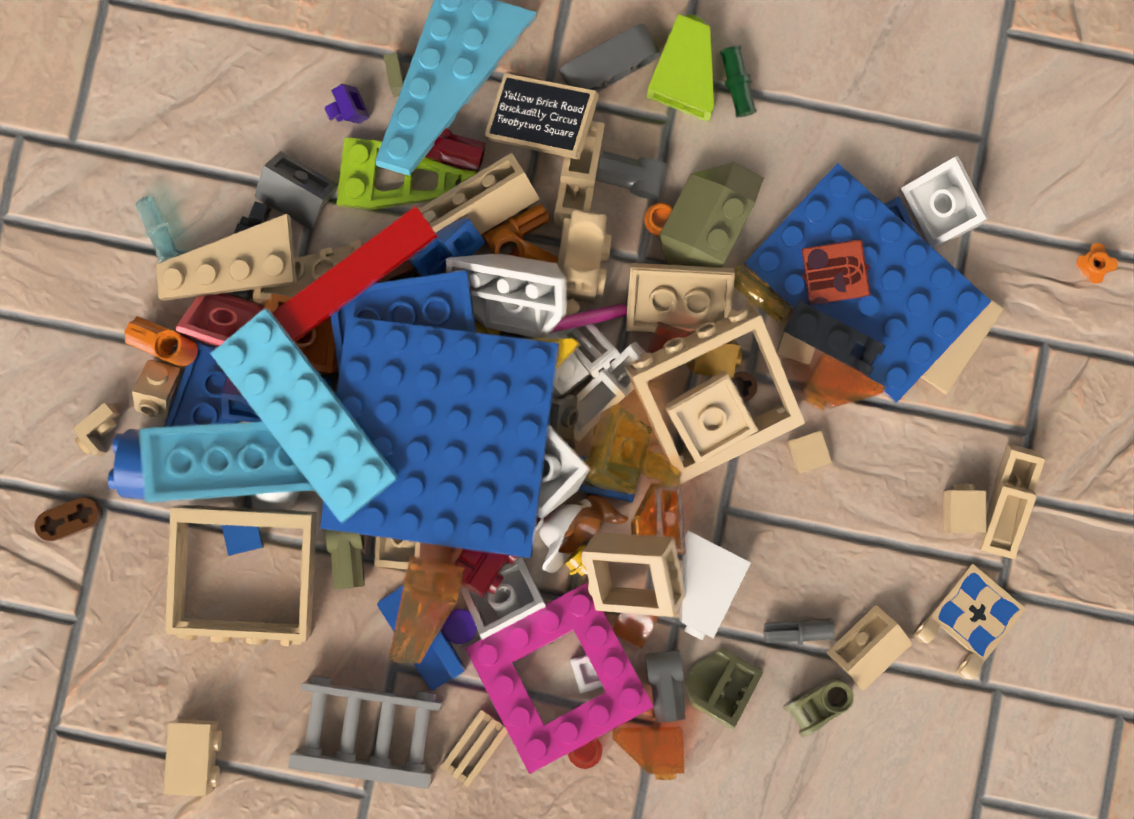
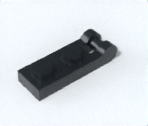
(832, 337)

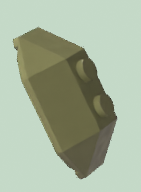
(709, 215)

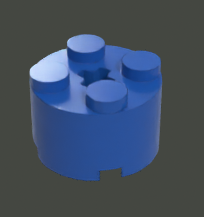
(127, 470)

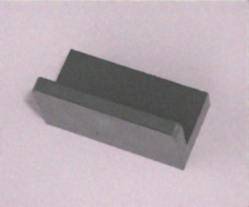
(294, 189)

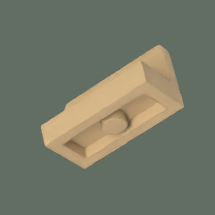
(869, 647)

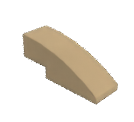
(579, 177)
(1012, 500)

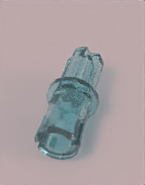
(156, 229)

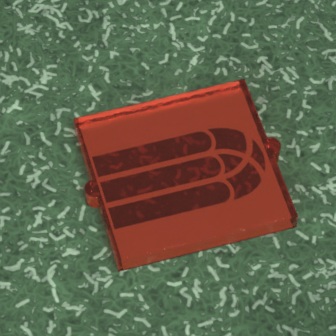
(835, 272)

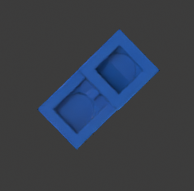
(452, 241)

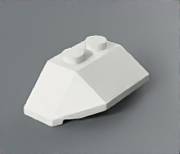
(514, 292)

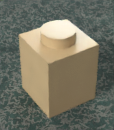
(964, 510)

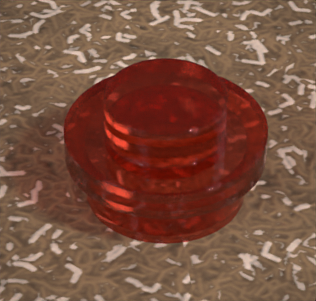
(587, 755)

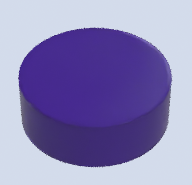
(459, 627)

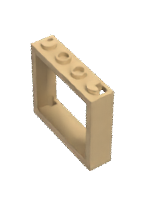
(706, 338)
(224, 630)

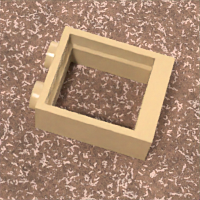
(652, 550)

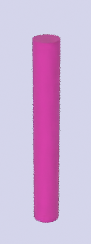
(590, 317)

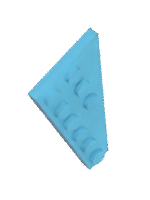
(448, 68)

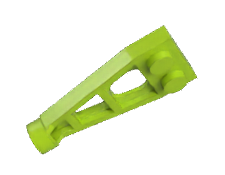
(359, 176)

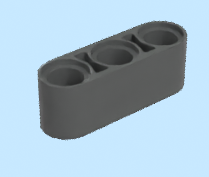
(611, 60)

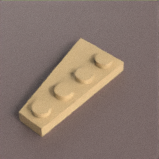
(239, 262)

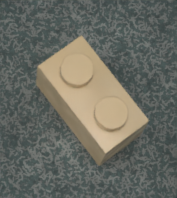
(192, 757)

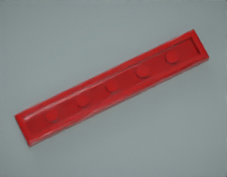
(355, 274)

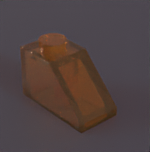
(837, 385)
(661, 514)
(654, 749)

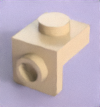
(155, 389)

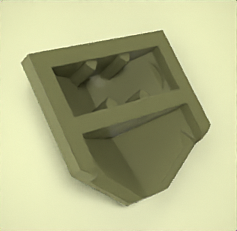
(722, 686)

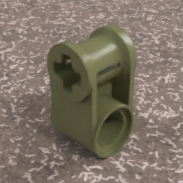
(817, 706)

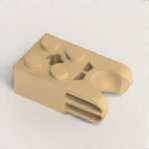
(581, 255)

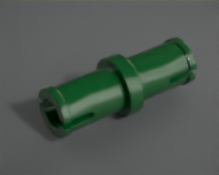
(738, 81)

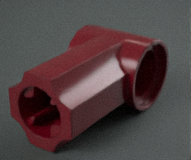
(457, 151)

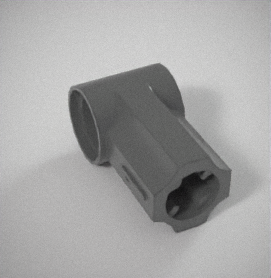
(640, 176)
(665, 677)

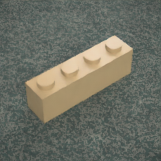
(484, 198)

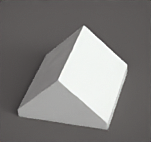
(945, 202)
(561, 473)
(512, 601)

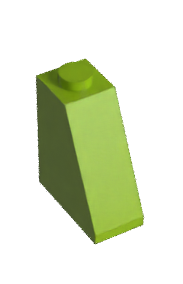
(685, 69)

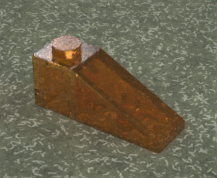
(425, 604)

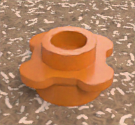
(1087, 267)

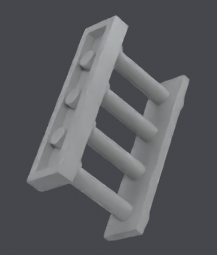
(379, 766)

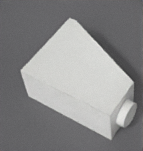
(709, 584)

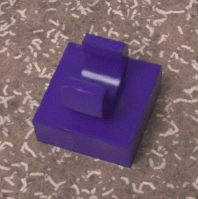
(347, 106)

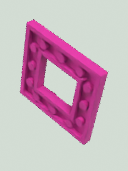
(546, 743)

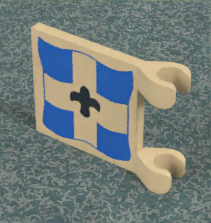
(975, 615)

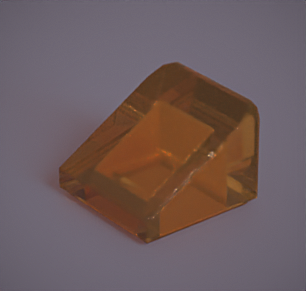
(634, 627)

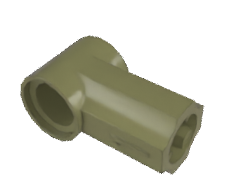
(346, 558)

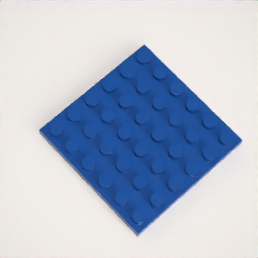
(458, 426)

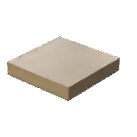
(711, 417)

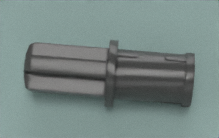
(799, 631)

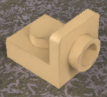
(97, 423)

